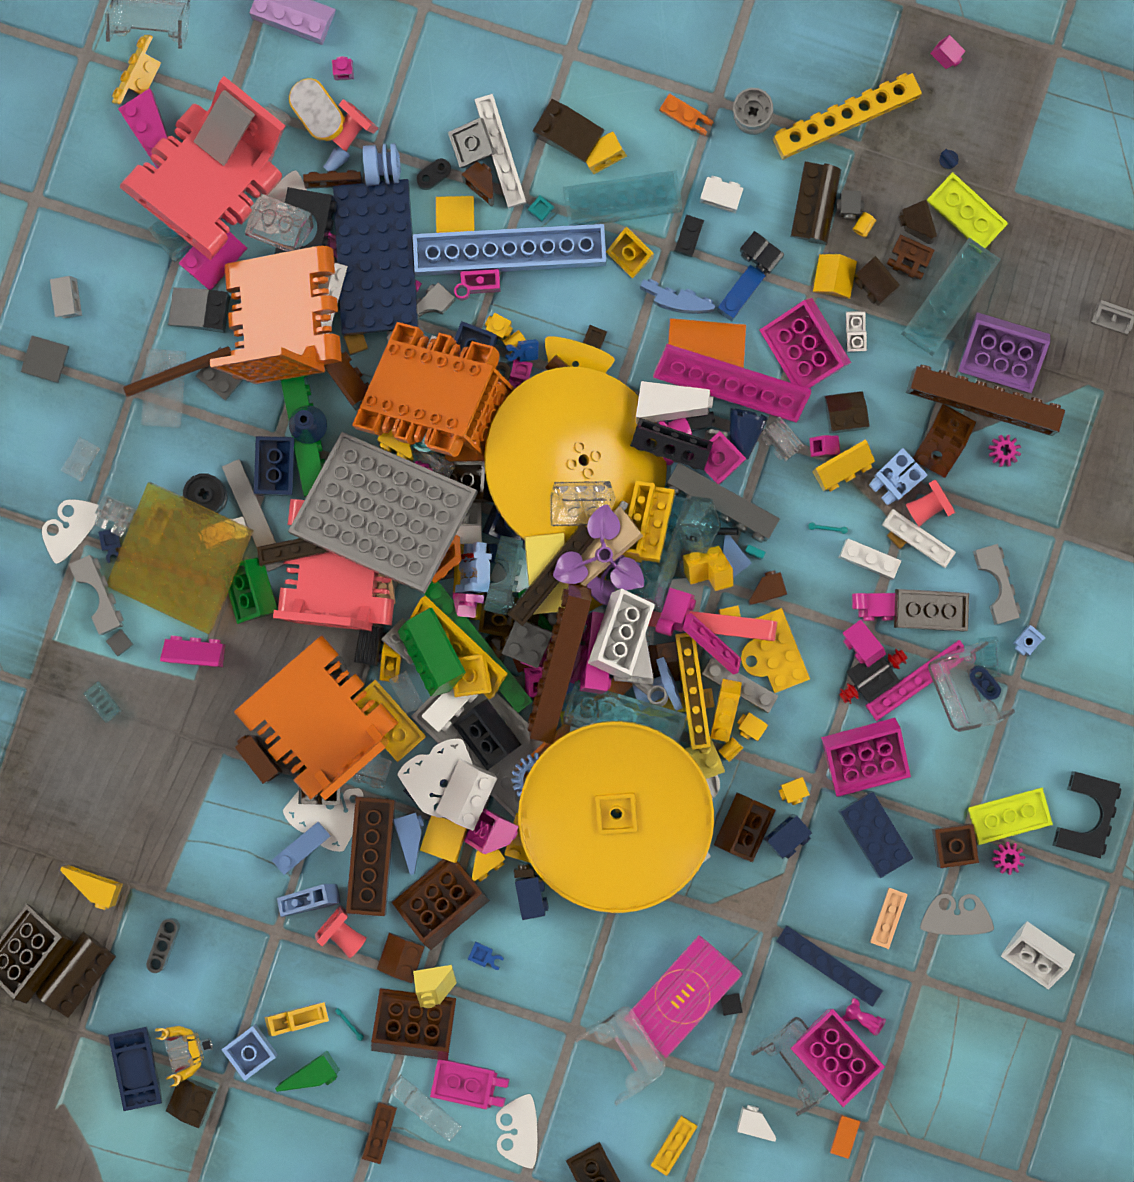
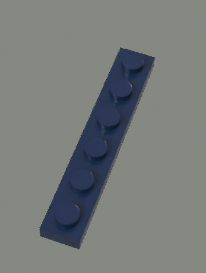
(829, 966)

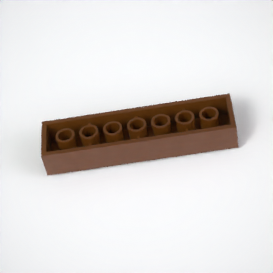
(985, 400)
(561, 659)

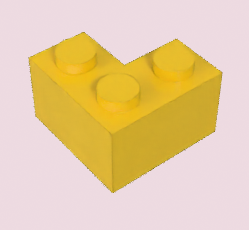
(708, 566)

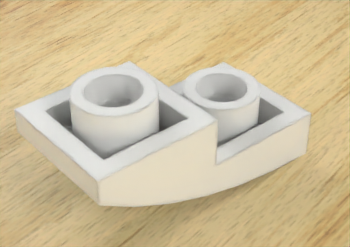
(856, 331)

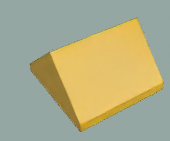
(630, 252)
(834, 275)

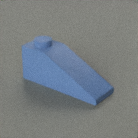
(410, 834)
(301, 848)
(309, 899)

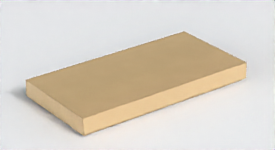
(623, 541)

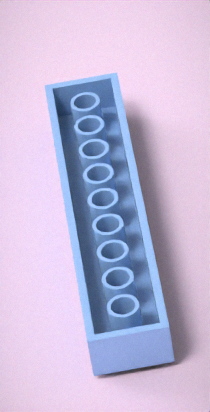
(509, 249)

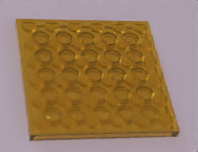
(179, 557)

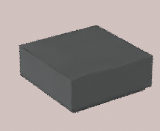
(119, 642)

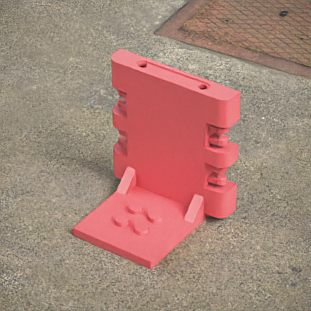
(195, 190)
(333, 591)

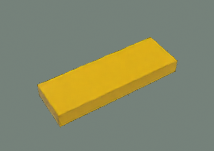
(673, 1145)

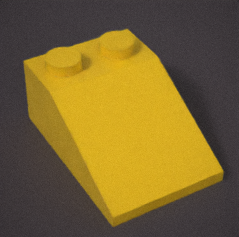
(95, 888)

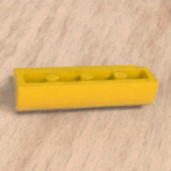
(651, 514)

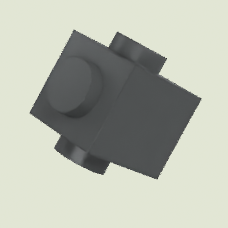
(849, 204)

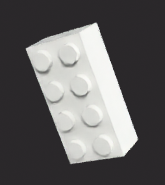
(621, 633)

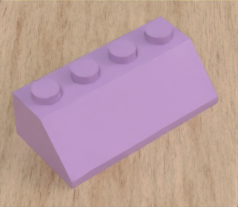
(298, 17)

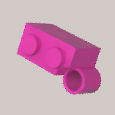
(478, 282)
(874, 605)
(674, 611)

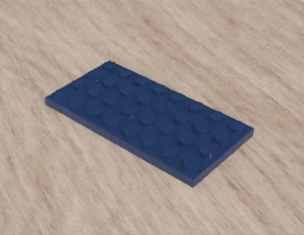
(378, 250)

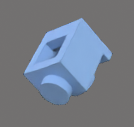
(1020, 642)

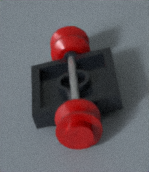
(874, 679)

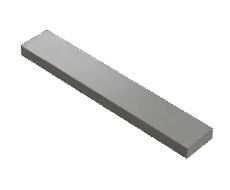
(249, 506)

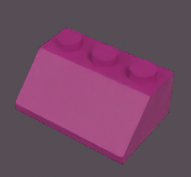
(212, 271)
(193, 652)
(491, 832)

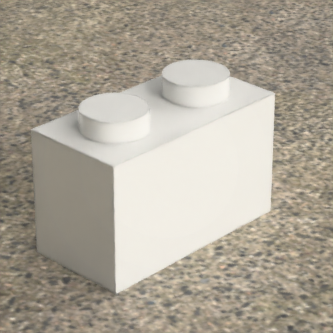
(721, 194)

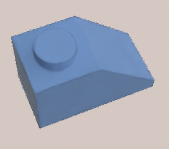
(734, 555)

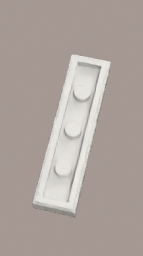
(918, 538)

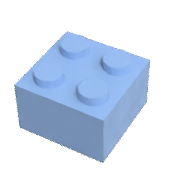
(250, 1052)

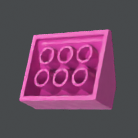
(805, 345)
(866, 757)
(837, 1057)

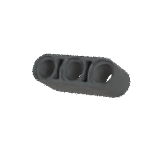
(156, 952)

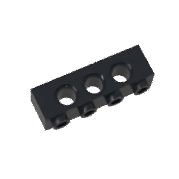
(667, 436)

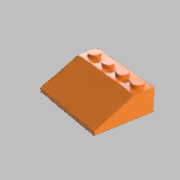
(710, 339)

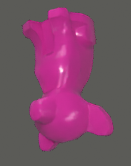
(867, 1020)

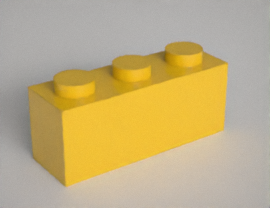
(725, 710)

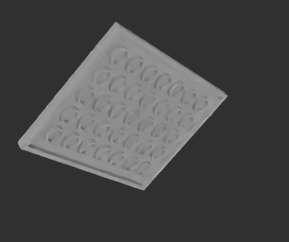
(383, 512)

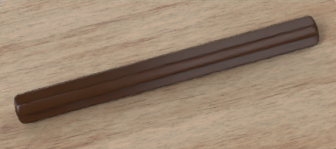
(175, 372)

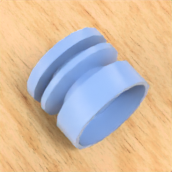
(381, 164)

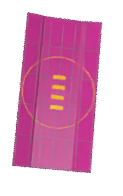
(685, 994)

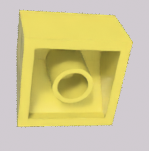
(433, 985)

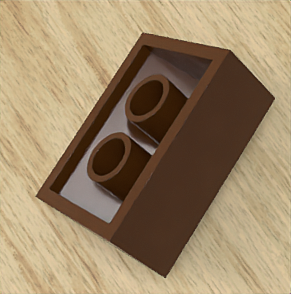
(348, 380)
(744, 827)

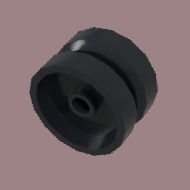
(203, 483)

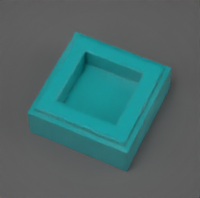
(541, 208)
(755, 552)

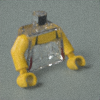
(184, 1051)

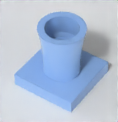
(667, 682)

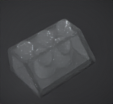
(279, 223)
(576, 501)

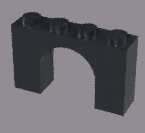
(320, 206)
(1105, 795)

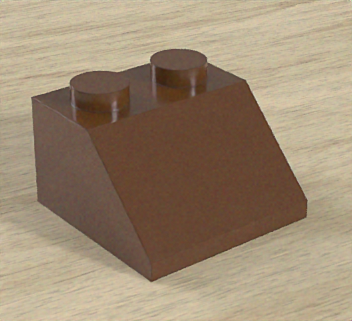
(400, 957)

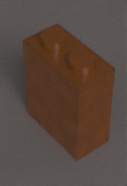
(258, 758)

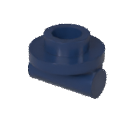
(948, 159)

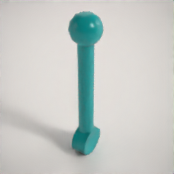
(812, 526)
(359, 1036)

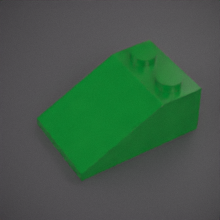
(314, 1074)

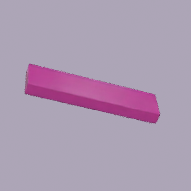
(712, 643)

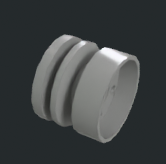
(759, 102)

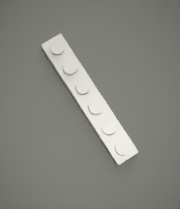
(502, 158)

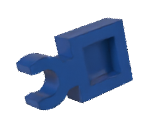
(525, 351)
(481, 955)

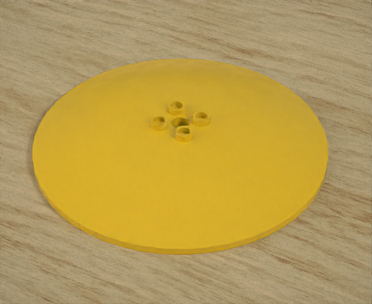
(545, 431)
(607, 859)

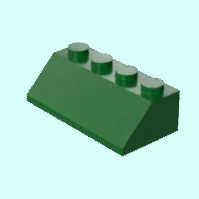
(431, 652)

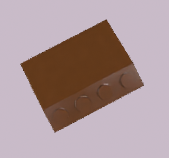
(440, 902)
(410, 1029)

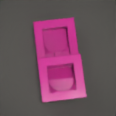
(520, 372)

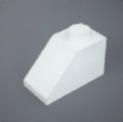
(754, 1123)

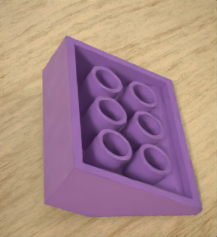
(1004, 352)

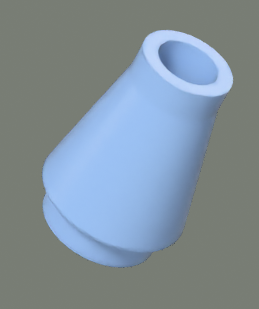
(336, 159)

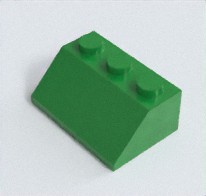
(251, 592)

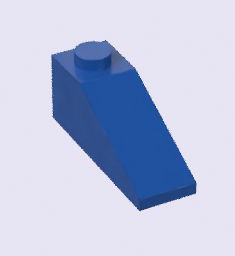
(740, 293)

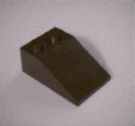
(568, 130)
(473, 475)
(497, 623)
(592, 1166)

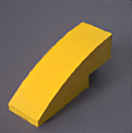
(296, 1019)

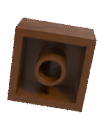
(955, 845)

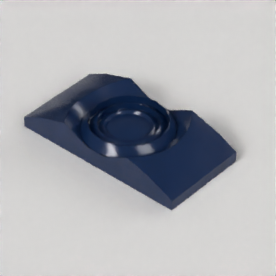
(135, 1068)

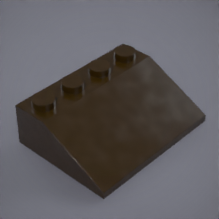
(29, 953)

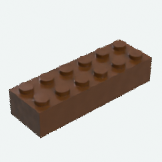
(370, 856)

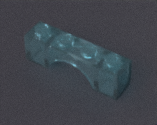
(508, 556)

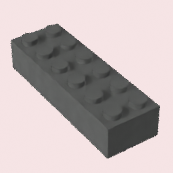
(728, 504)

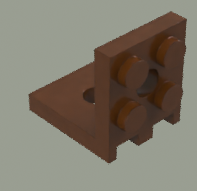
(946, 439)

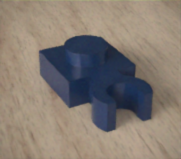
(110, 542)

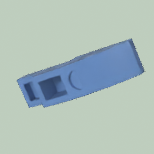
(684, 302)

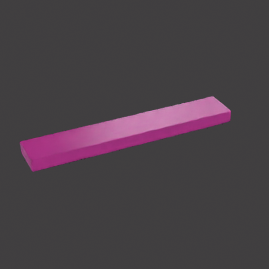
(906, 687)

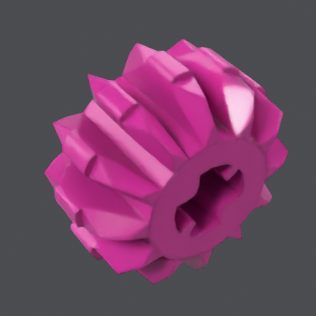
(1007, 458)
(1010, 850)

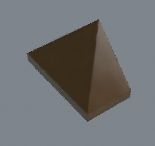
(497, 644)

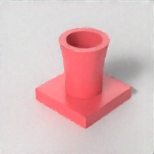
(354, 123)
(930, 504)
(340, 933)

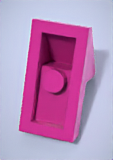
(466, 604)

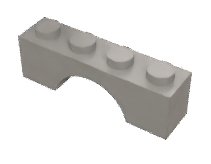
(436, 300)
(1004, 607)
(106, 617)
(750, 690)

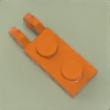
(684, 114)

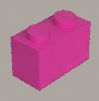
(864, 644)

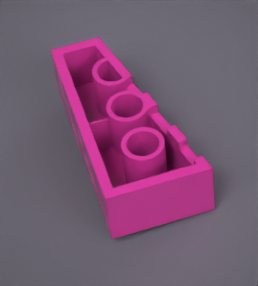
(145, 120)
(592, 678)

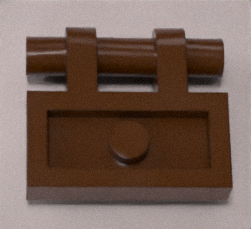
(912, 251)

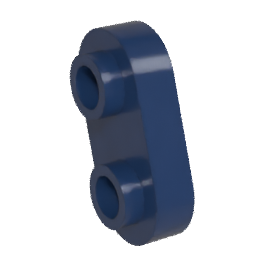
(984, 682)

